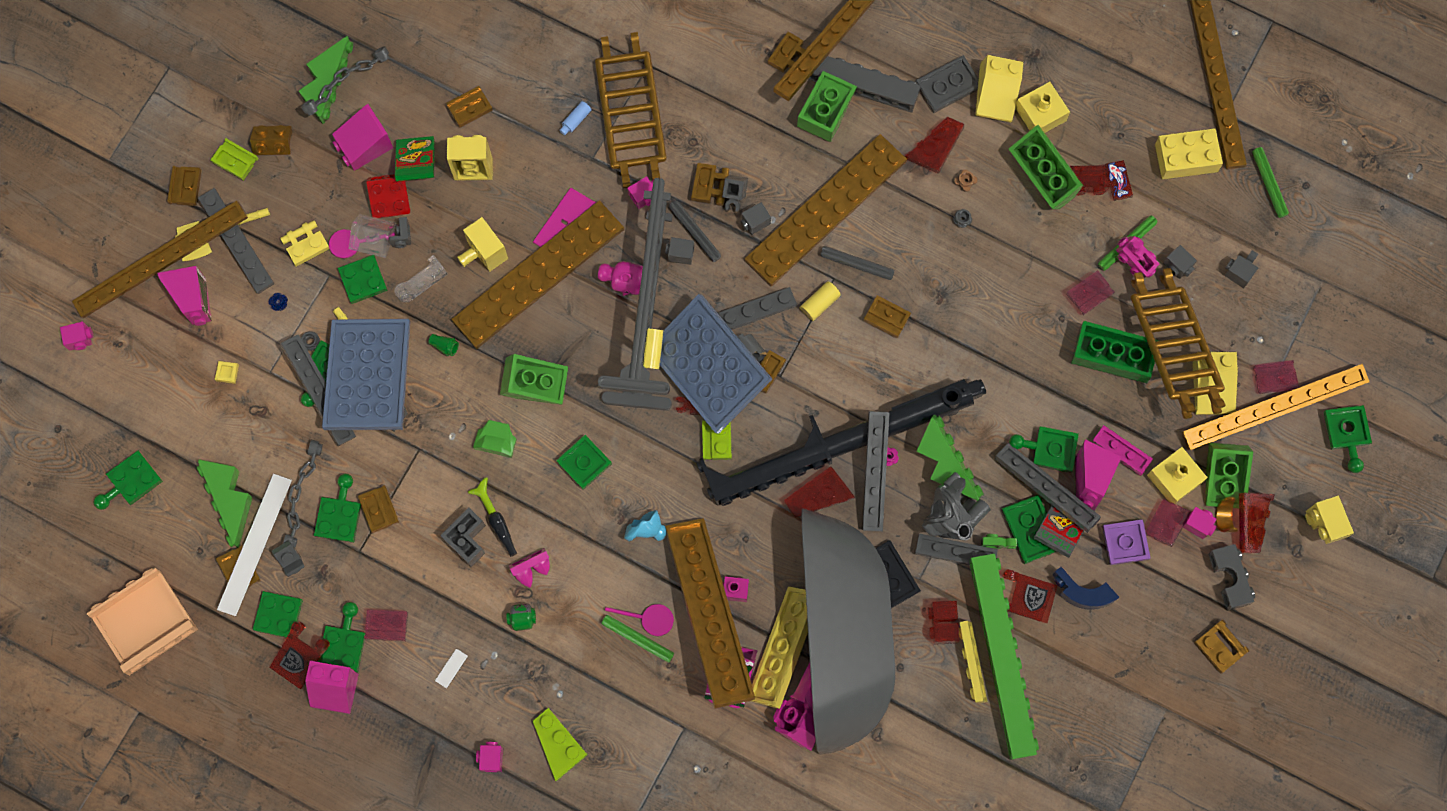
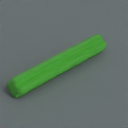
(1270, 182)
(1139, 232)
(637, 638)

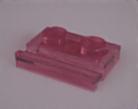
(1090, 292)
(1276, 377)
(1167, 522)
(386, 625)

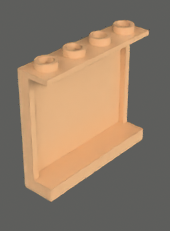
(142, 620)

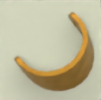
(1223, 515)

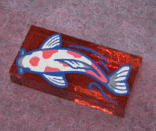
(1119, 181)

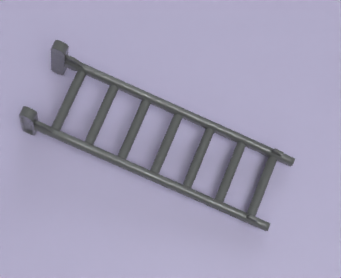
(635, 378)

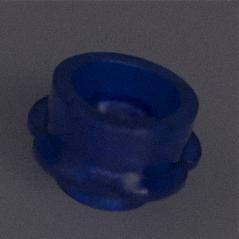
(278, 306)

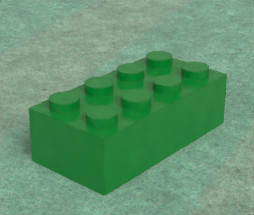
(1113, 352)

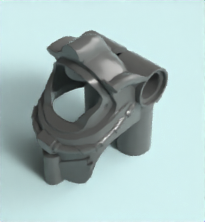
(953, 518)

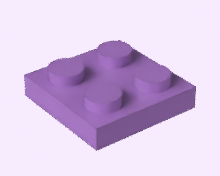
(1126, 542)

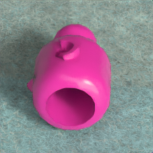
(624, 277)

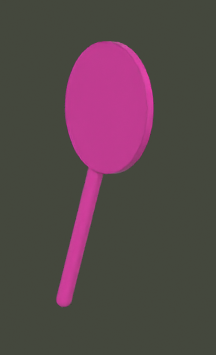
(340, 242)
(656, 619)

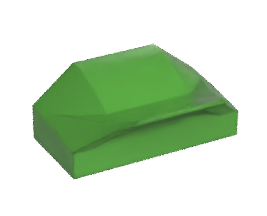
(495, 439)

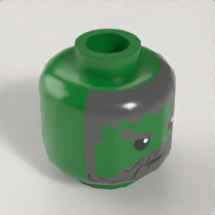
(521, 617)

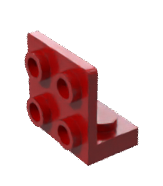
(387, 196)

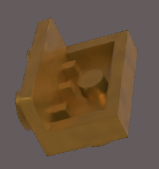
(271, 140)

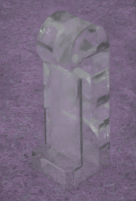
(421, 281)

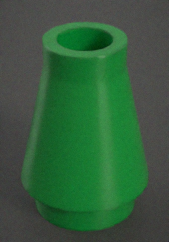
(446, 345)

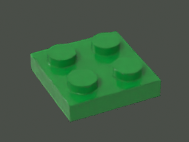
(362, 279)
(584, 462)
(277, 614)

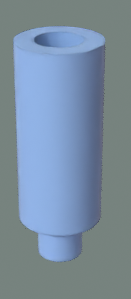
(575, 118)

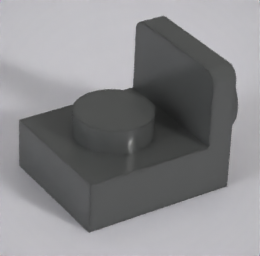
(403, 233)
(288, 558)

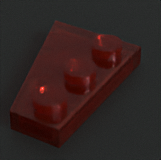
(936, 147)
(819, 493)
(1252, 518)

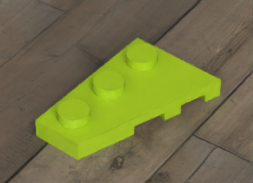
(558, 744)

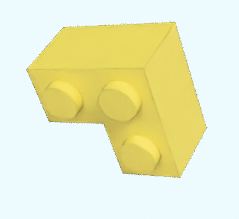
(1330, 519)

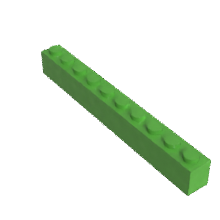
(1002, 656)

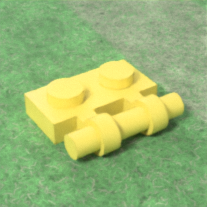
(306, 248)

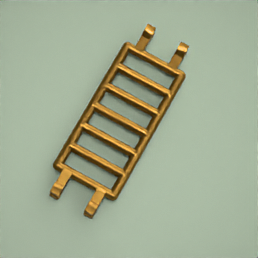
(607, 113)
(1183, 395)

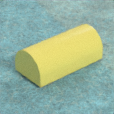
(820, 301)
(653, 349)

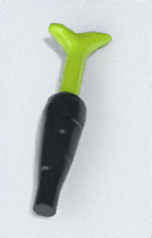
(495, 518)

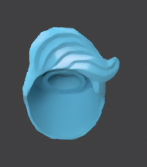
(646, 527)

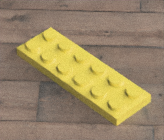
(782, 650)

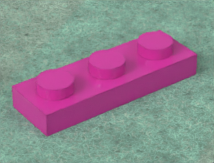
(1131, 455)

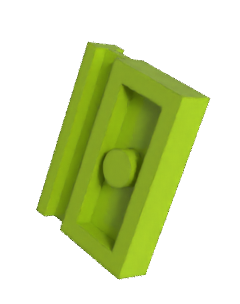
(234, 159)
(716, 445)

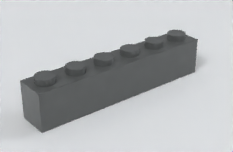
(872, 83)

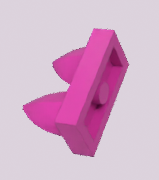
(522, 568)

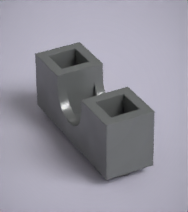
(1229, 560)

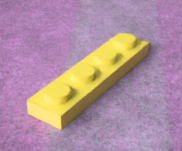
(974, 669)

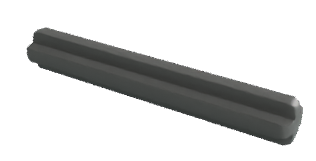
(695, 231)
(857, 262)

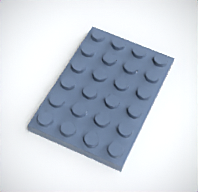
(710, 364)
(366, 374)

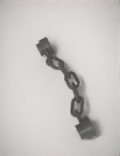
(310, 106)
(314, 449)

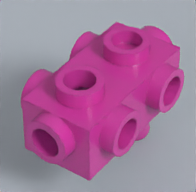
(1132, 251)

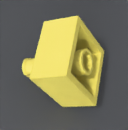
(1042, 108)
(483, 245)
(1177, 476)

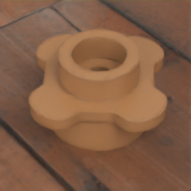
(965, 174)

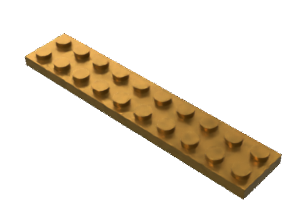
(825, 210)
(538, 274)
(709, 613)

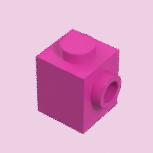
(636, 192)
(76, 336)
(1200, 523)
(736, 588)
(490, 757)

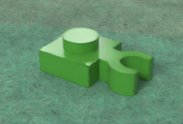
(996, 542)

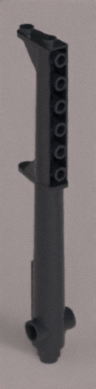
(821, 450)

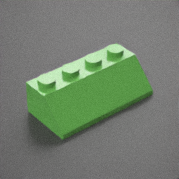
(1046, 168)

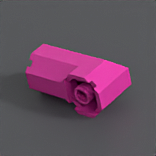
(796, 715)

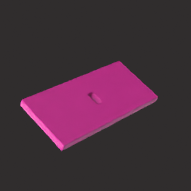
(569, 209)

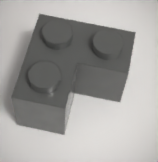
(461, 534)

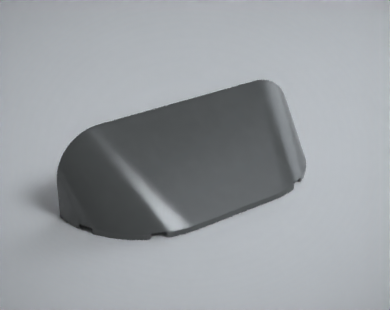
(846, 631)

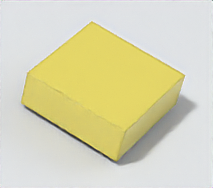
(226, 372)

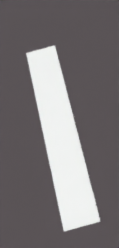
(254, 545)

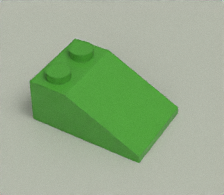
(826, 106)
(533, 380)
(1227, 472)

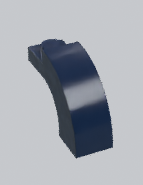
(1082, 597)

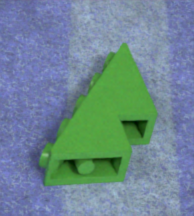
(323, 70)
(939, 446)
(231, 504)

